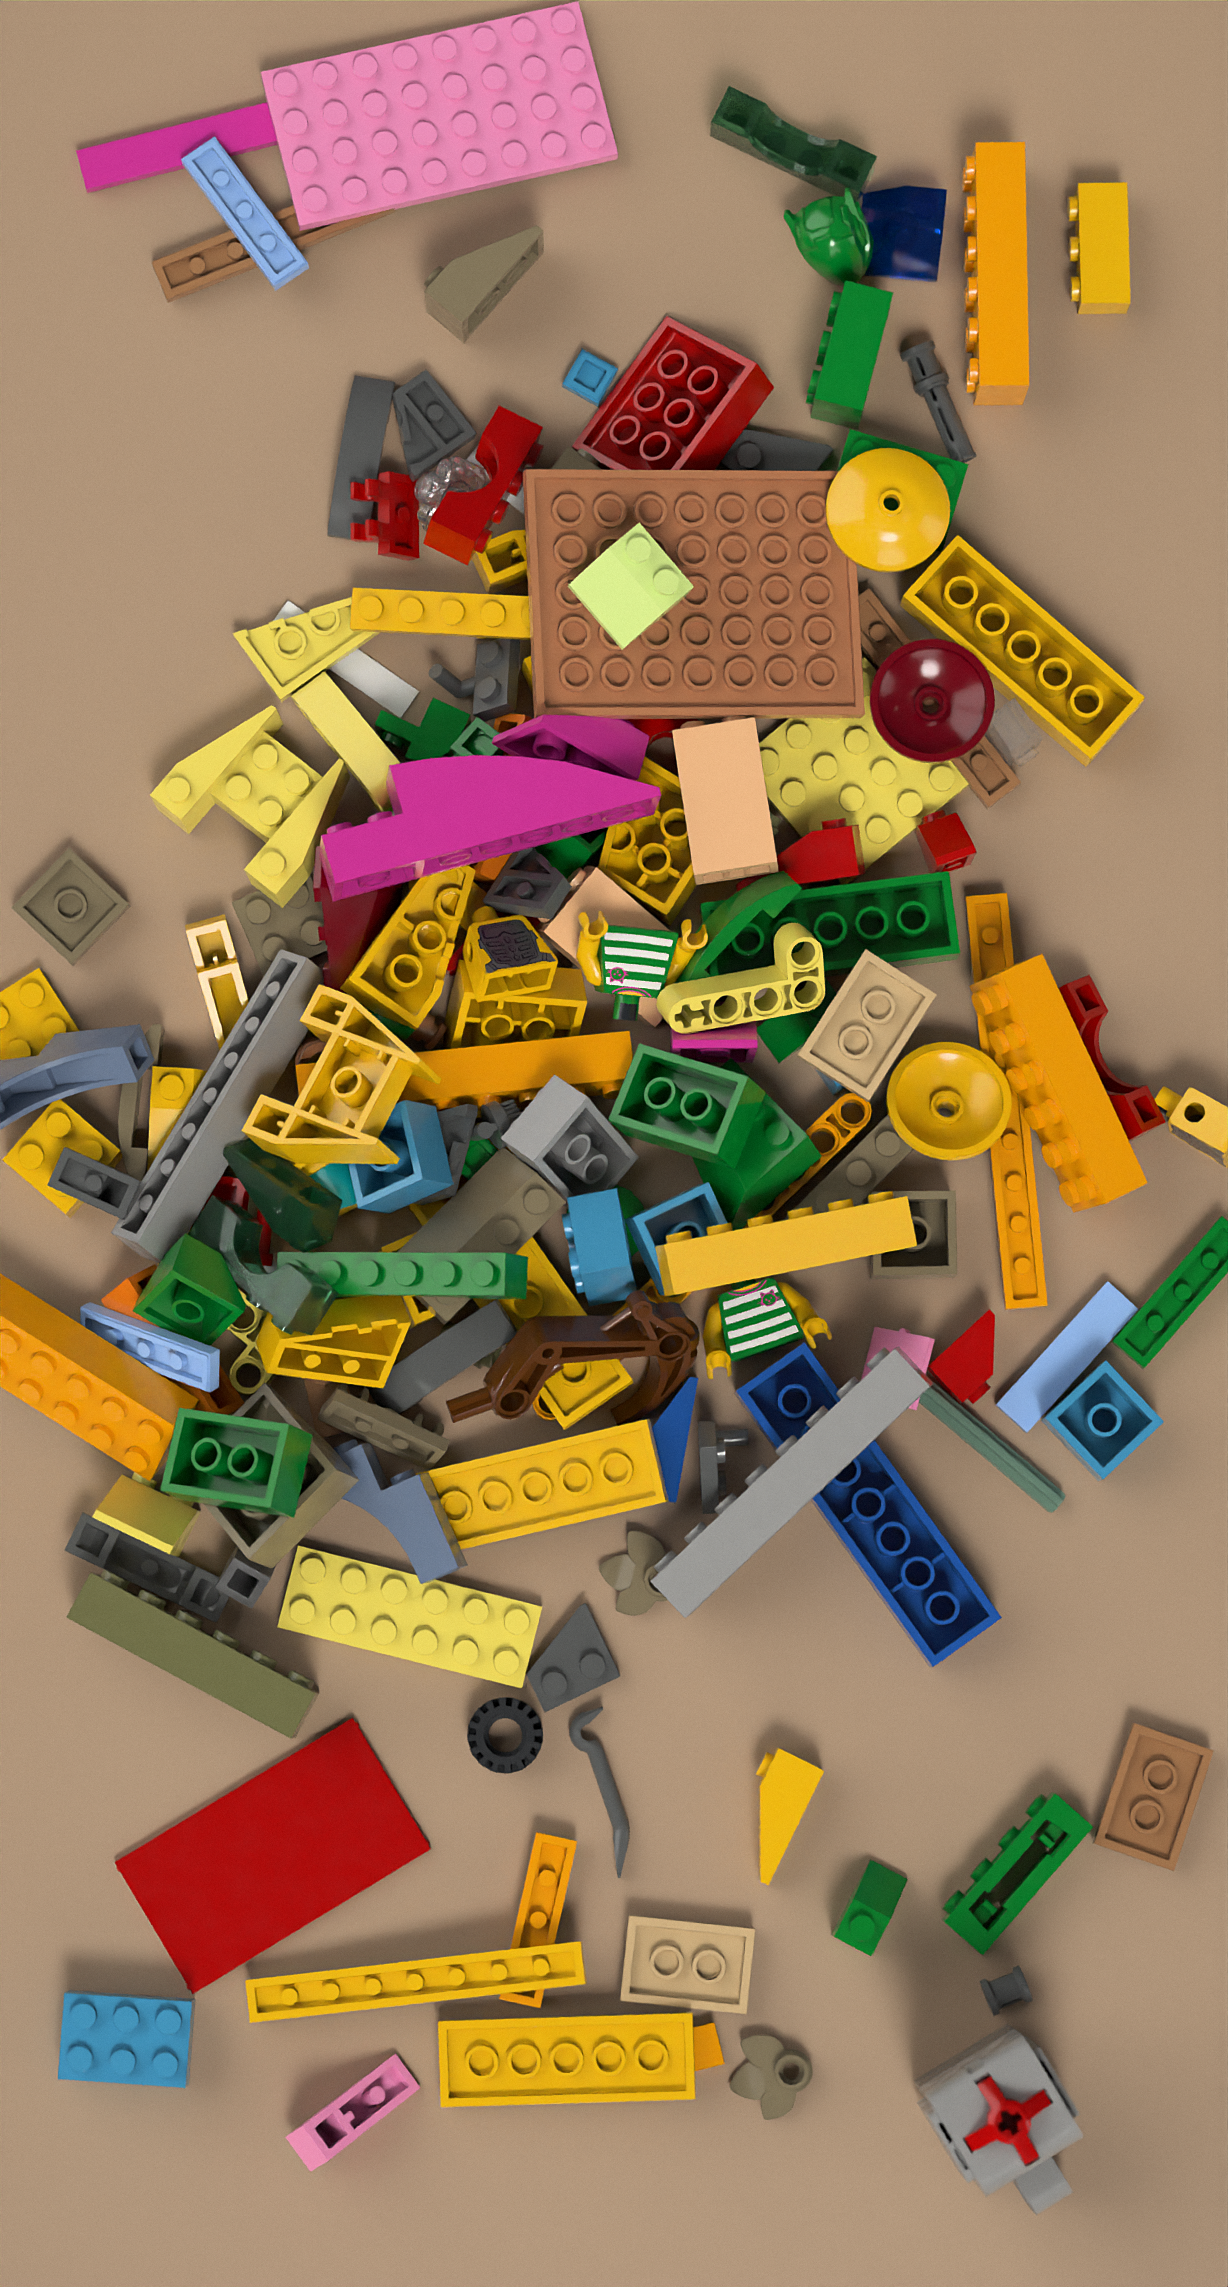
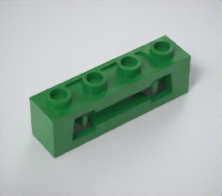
(1013, 1844)

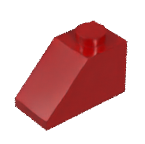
(945, 842)
(968, 1361)

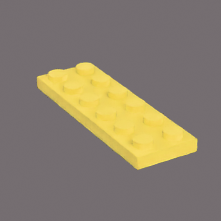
(409, 1620)

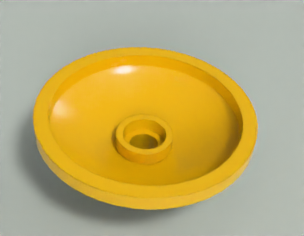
(882, 537)
(953, 1079)

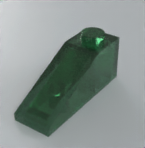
(286, 1197)

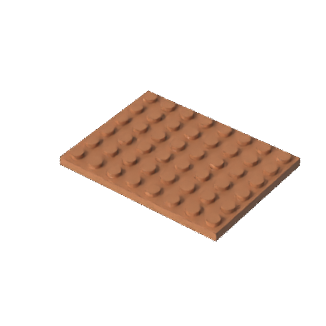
(755, 637)

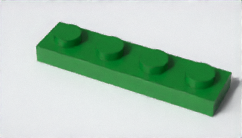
(1176, 1297)

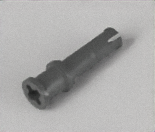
(932, 385)

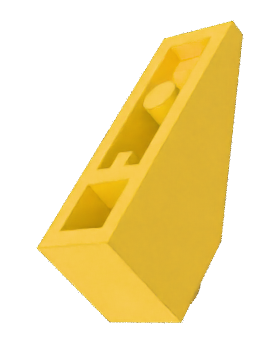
(783, 1797)

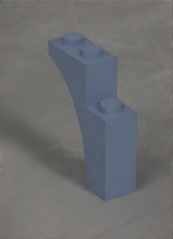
(72, 1065)
(408, 1511)

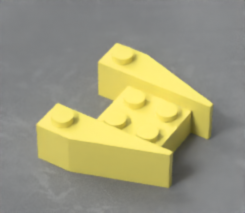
(265, 792)

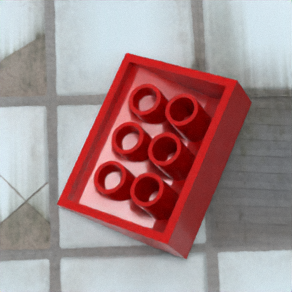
(676, 405)

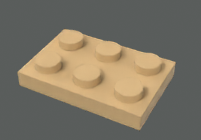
(866, 1025)
(687, 1964)

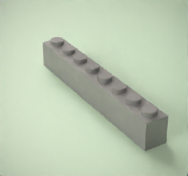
(214, 1118)
(791, 1481)

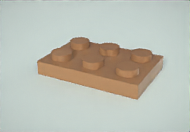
(1153, 1796)

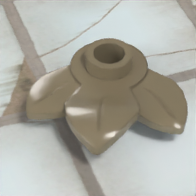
(633, 1574)
(764, 2077)

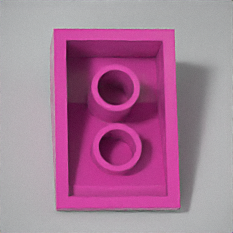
(587, 741)
(717, 1044)

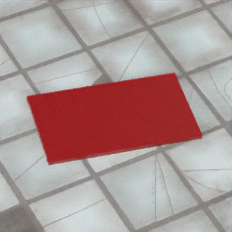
(272, 1855)

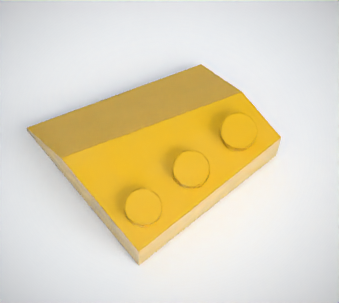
(653, 853)
(514, 1018)

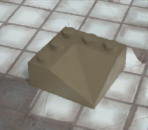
(325, 1481)

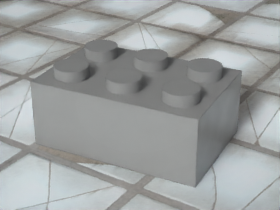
(569, 1142)

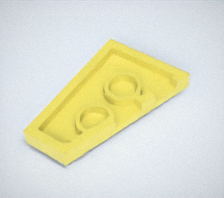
(302, 646)

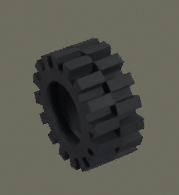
(479, 1735)

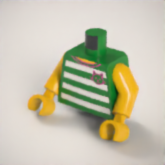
(633, 960)
(757, 1320)

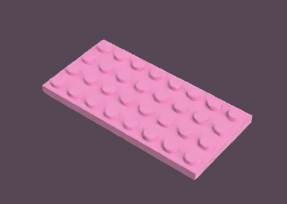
(439, 115)

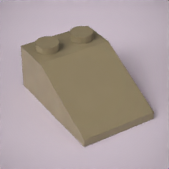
(478, 281)

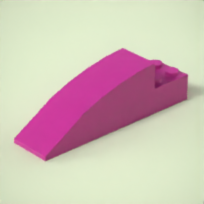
(471, 812)

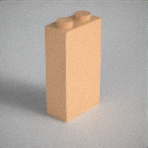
(725, 799)
(590, 894)

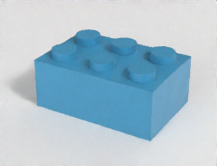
(126, 2038)

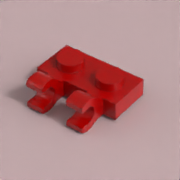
(397, 520)

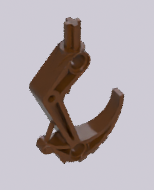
(551, 1341)

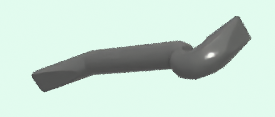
(606, 1784)

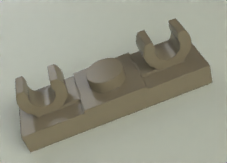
(384, 1427)

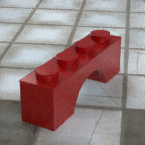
(464, 518)
(1132, 1103)

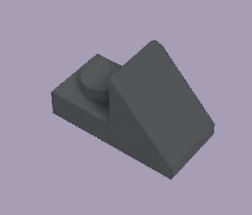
(94, 1183)

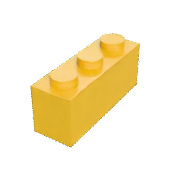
(1100, 248)

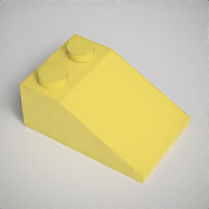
(148, 1514)

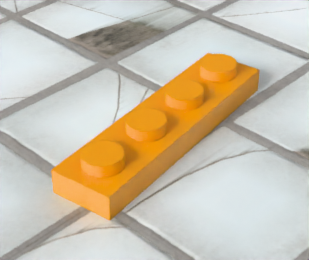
(542, 1902)

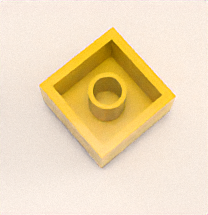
(42, 1144)

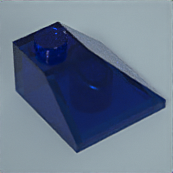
(905, 231)

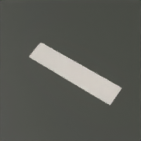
(367, 675)

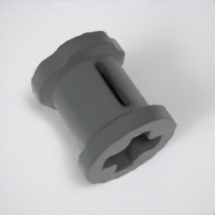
(1006, 1990)

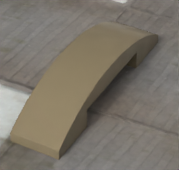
(137, 1158)

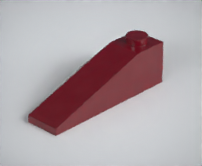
(350, 924)

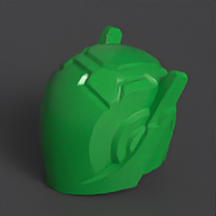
(833, 237)

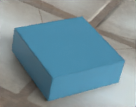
(590, 377)

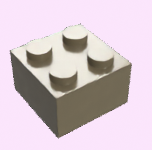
(936, 1239)

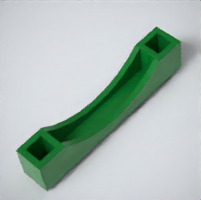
(417, 1273)

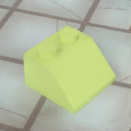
(630, 586)

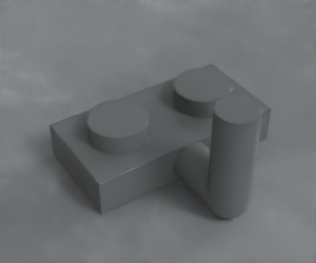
(494, 679)
(712, 1451)

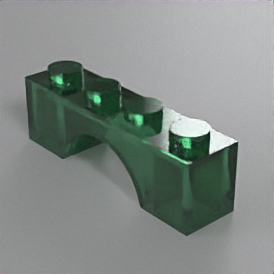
(762, 134)
(291, 1294)

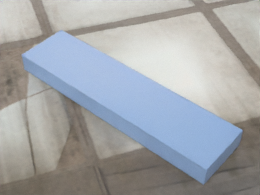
(245, 213)
(156, 1347)
(1066, 1357)

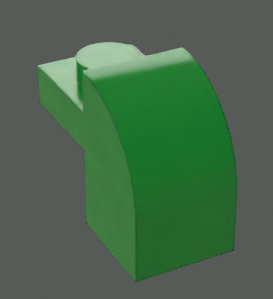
(433, 737)

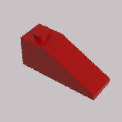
(821, 855)

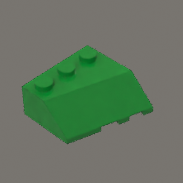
(770, 1162)

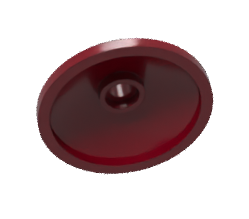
(938, 673)

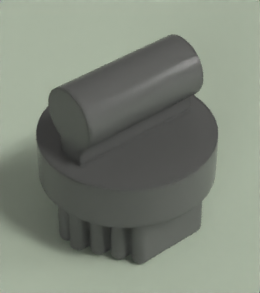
(495, 1121)

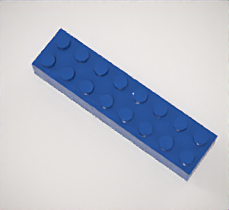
(876, 1517)

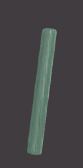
(992, 1448)

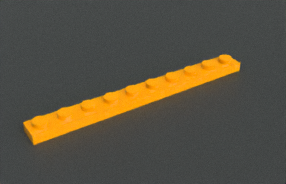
(1012, 1154)

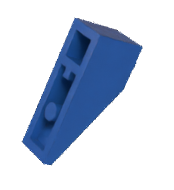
(672, 1435)

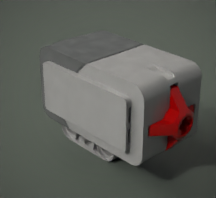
(1002, 2116)

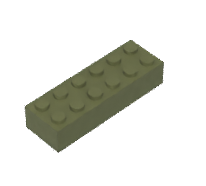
(192, 1654)

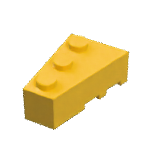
(350, 1345)

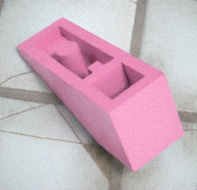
(352, 2113)

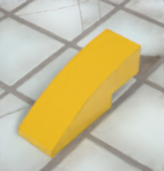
(218, 973)

